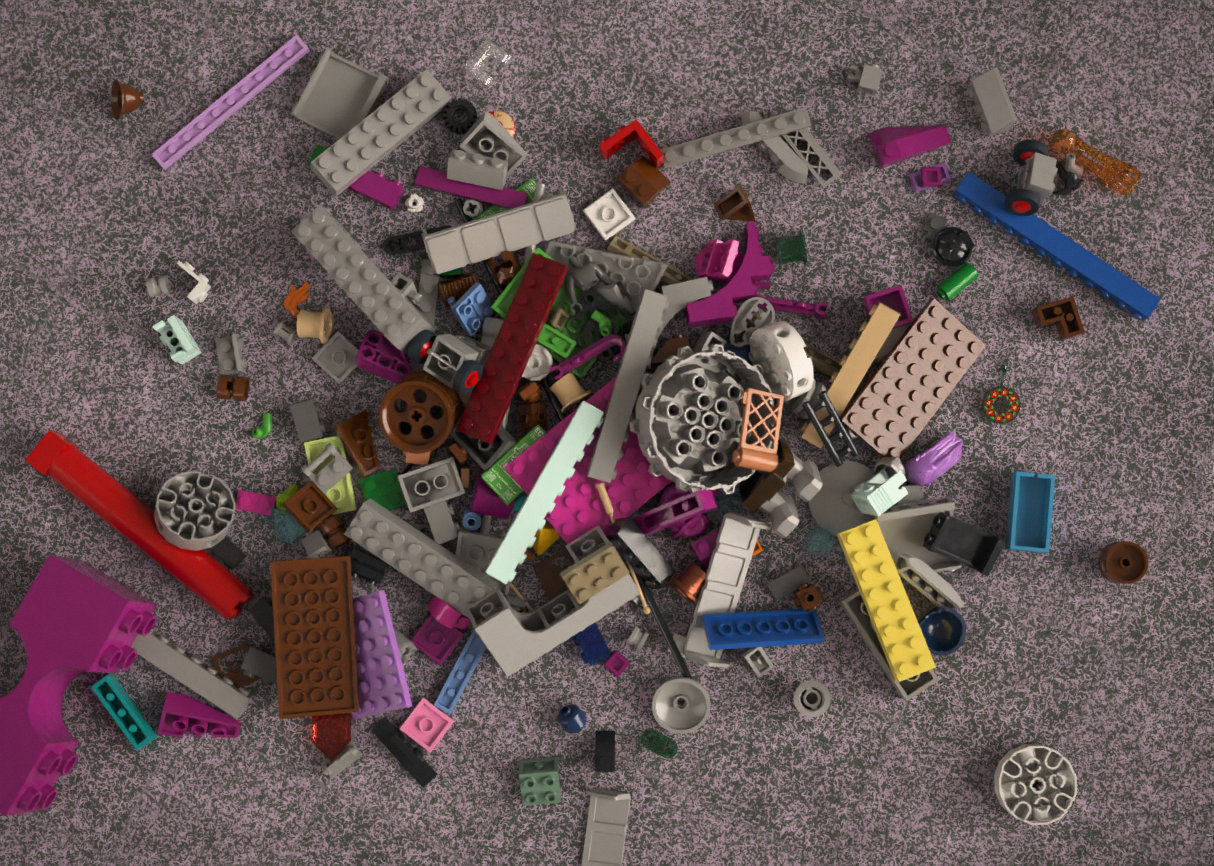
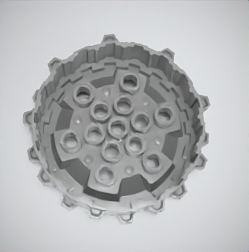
(663, 433)

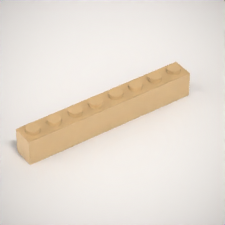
(854, 366)

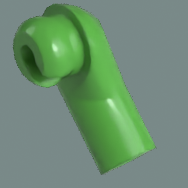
(603, 321)
(263, 430)

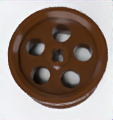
(437, 394)

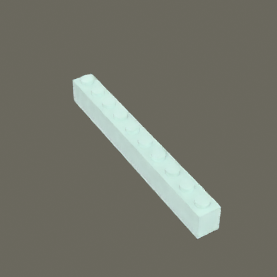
(544, 492)

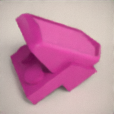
(719, 260)

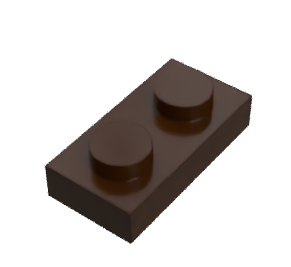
(458, 454)

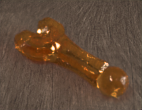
(1113, 173)

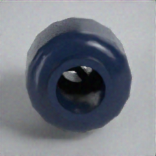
(572, 718)

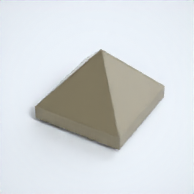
(558, 318)

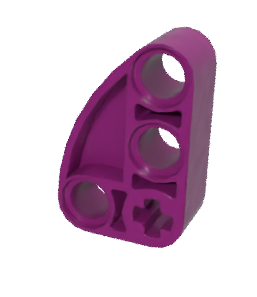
(382, 352)

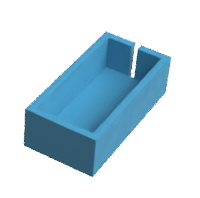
(1030, 512)

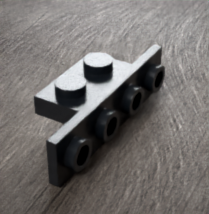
(404, 752)

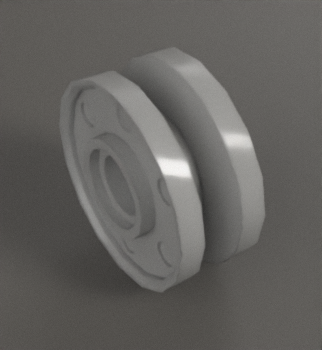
(812, 396)

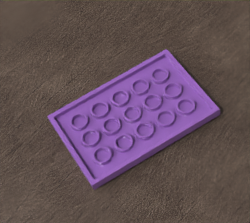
(378, 660)

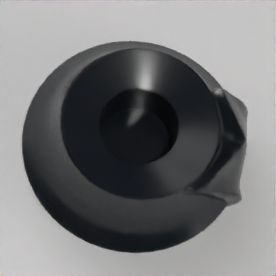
(952, 246)

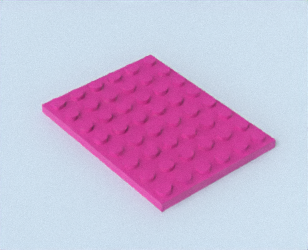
(580, 504)

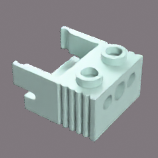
(180, 333)
(879, 493)

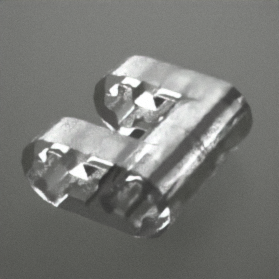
(480, 58)

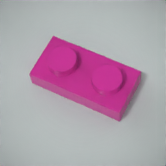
(255, 502)

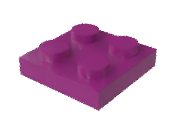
(436, 639)

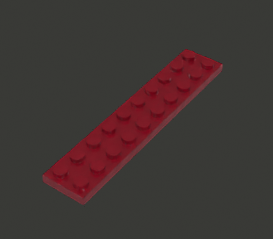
(512, 348)

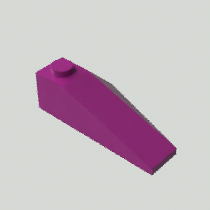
(902, 143)
(187, 715)

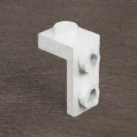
(200, 291)

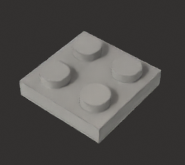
(337, 358)

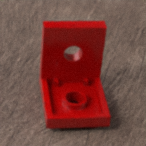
(625, 135)

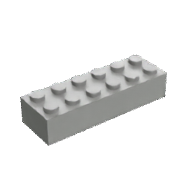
(858, 614)

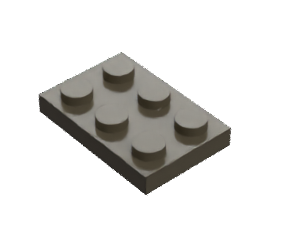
(594, 573)

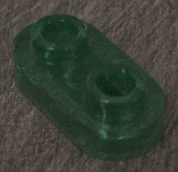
(659, 742)

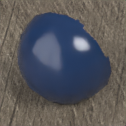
(943, 630)

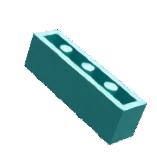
(124, 711)

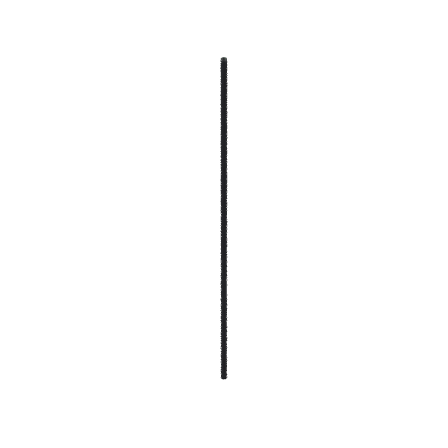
(557, 407)

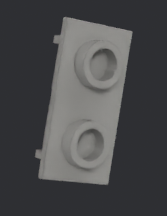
(342, 761)

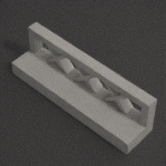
(818, 151)

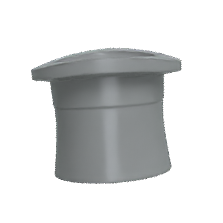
(812, 698)

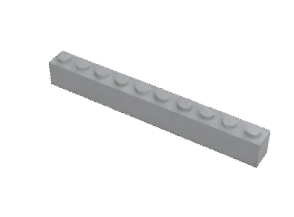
(626, 386)

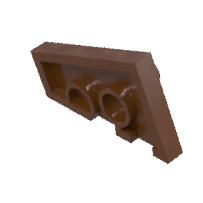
(357, 440)

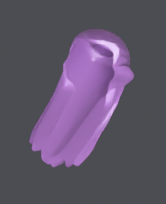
(934, 461)

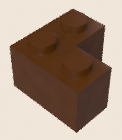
(1063, 315)

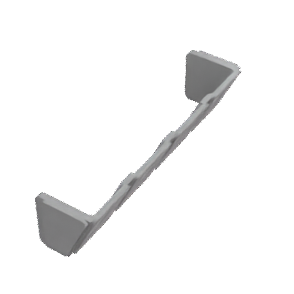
(499, 233)
(723, 582)
(606, 828)

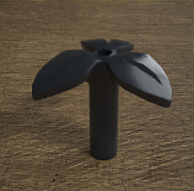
(1071, 181)

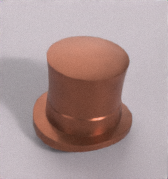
(689, 582)

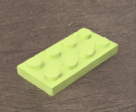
(342, 493)

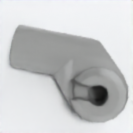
(1070, 165)

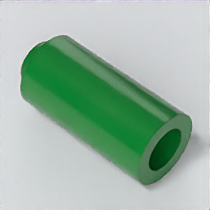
(956, 281)

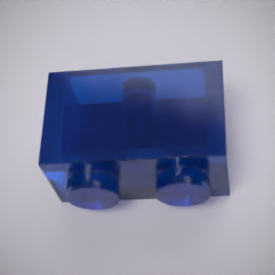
(592, 644)

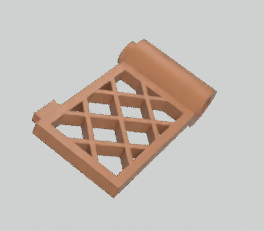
(759, 456)

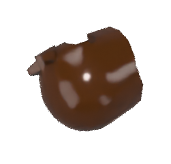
(507, 271)

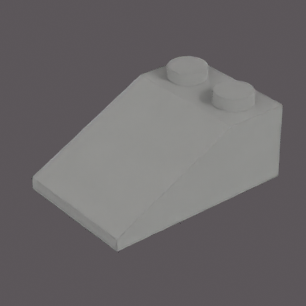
(492, 140)
(430, 485)

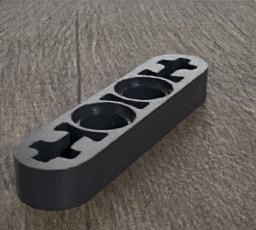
(416, 235)

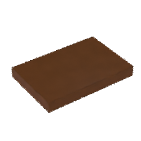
(550, 575)

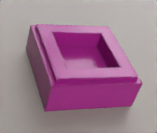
(930, 177)
(617, 663)

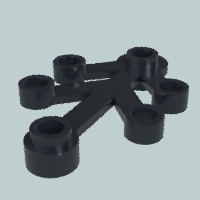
(592, 324)

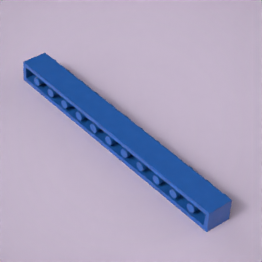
(1058, 248)

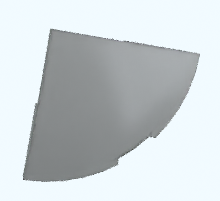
(613, 297)

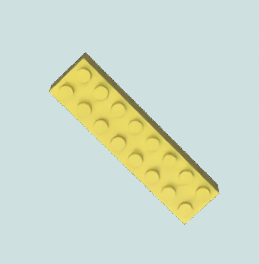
(886, 601)

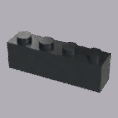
(640, 553)

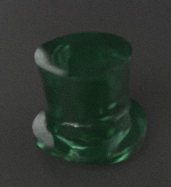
(791, 249)

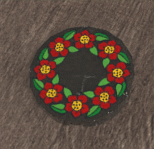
(1001, 404)

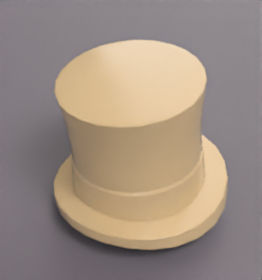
(315, 325)
(568, 391)

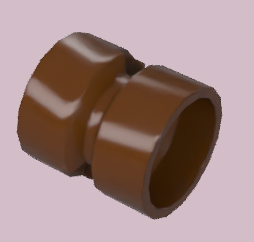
(239, 391)
(334, 530)

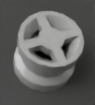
(637, 638)

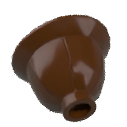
(124, 99)

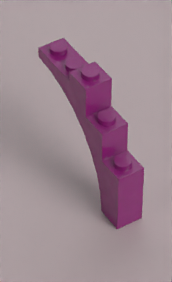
(720, 306)

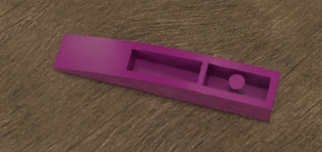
(675, 511)

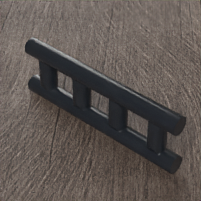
(819, 427)

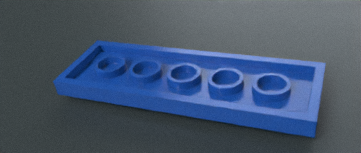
(762, 629)

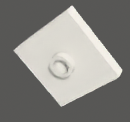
(609, 214)

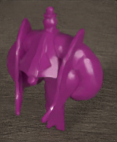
(689, 528)

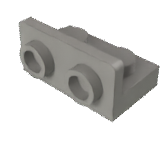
(230, 355)

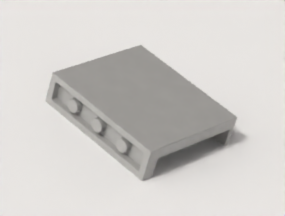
(338, 95)
(906, 527)

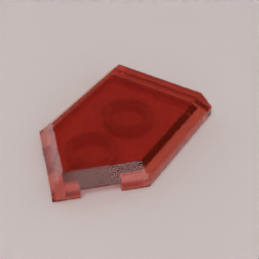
(331, 733)

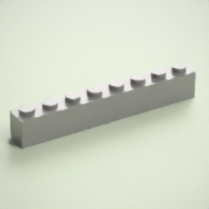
(192, 673)

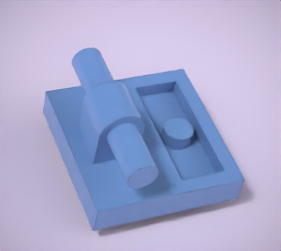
(472, 309)

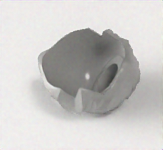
(890, 464)

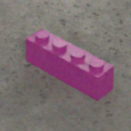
(379, 189)

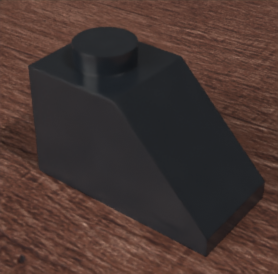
(605, 751)

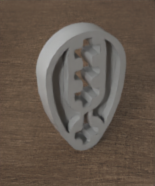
(744, 312)

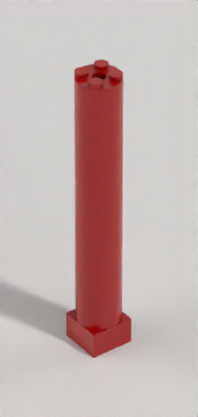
(135, 521)

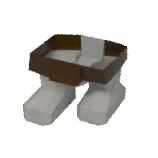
(764, 492)

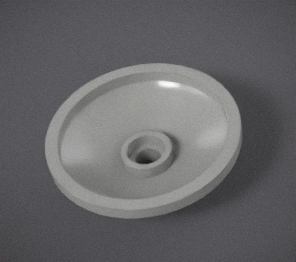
(684, 716)

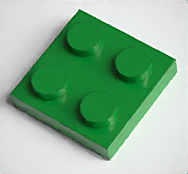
(384, 489)

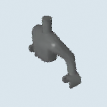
(585, 277)

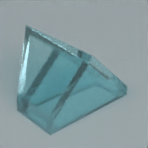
(286, 527)

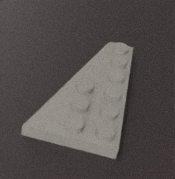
(633, 271)

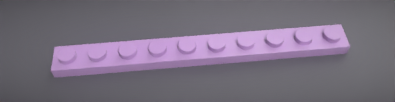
(230, 102)

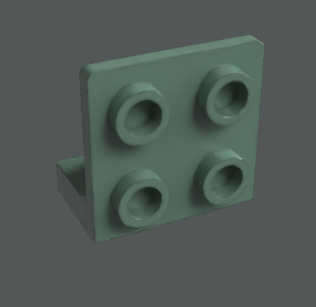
(539, 781)

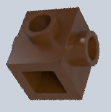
(532, 415)
(801, 594)

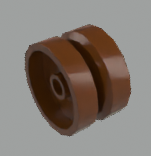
(1131, 570)

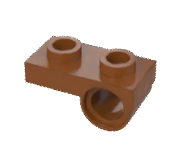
(530, 393)

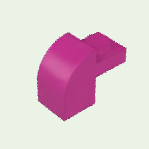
(447, 614)

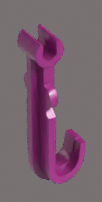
(792, 306)
(590, 352)

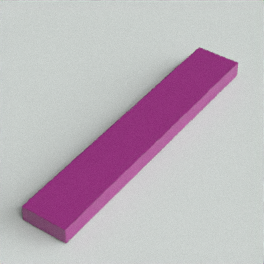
(438, 181)

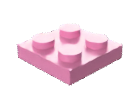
(427, 724)

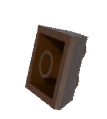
(643, 181)

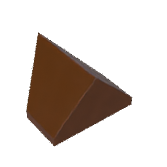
(735, 206)

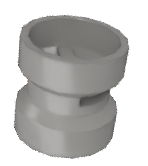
(157, 286)

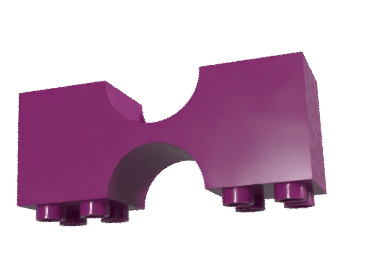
(70, 625)

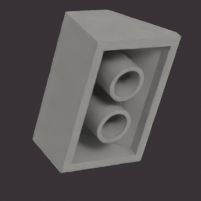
(992, 103)

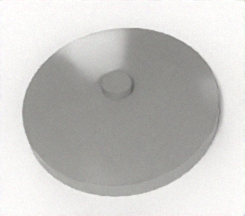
(832, 505)

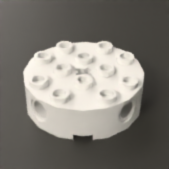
(784, 361)
(1054, 789)

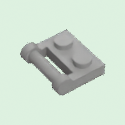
(331, 473)

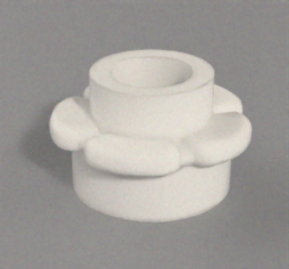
(414, 208)

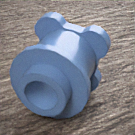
(471, 526)

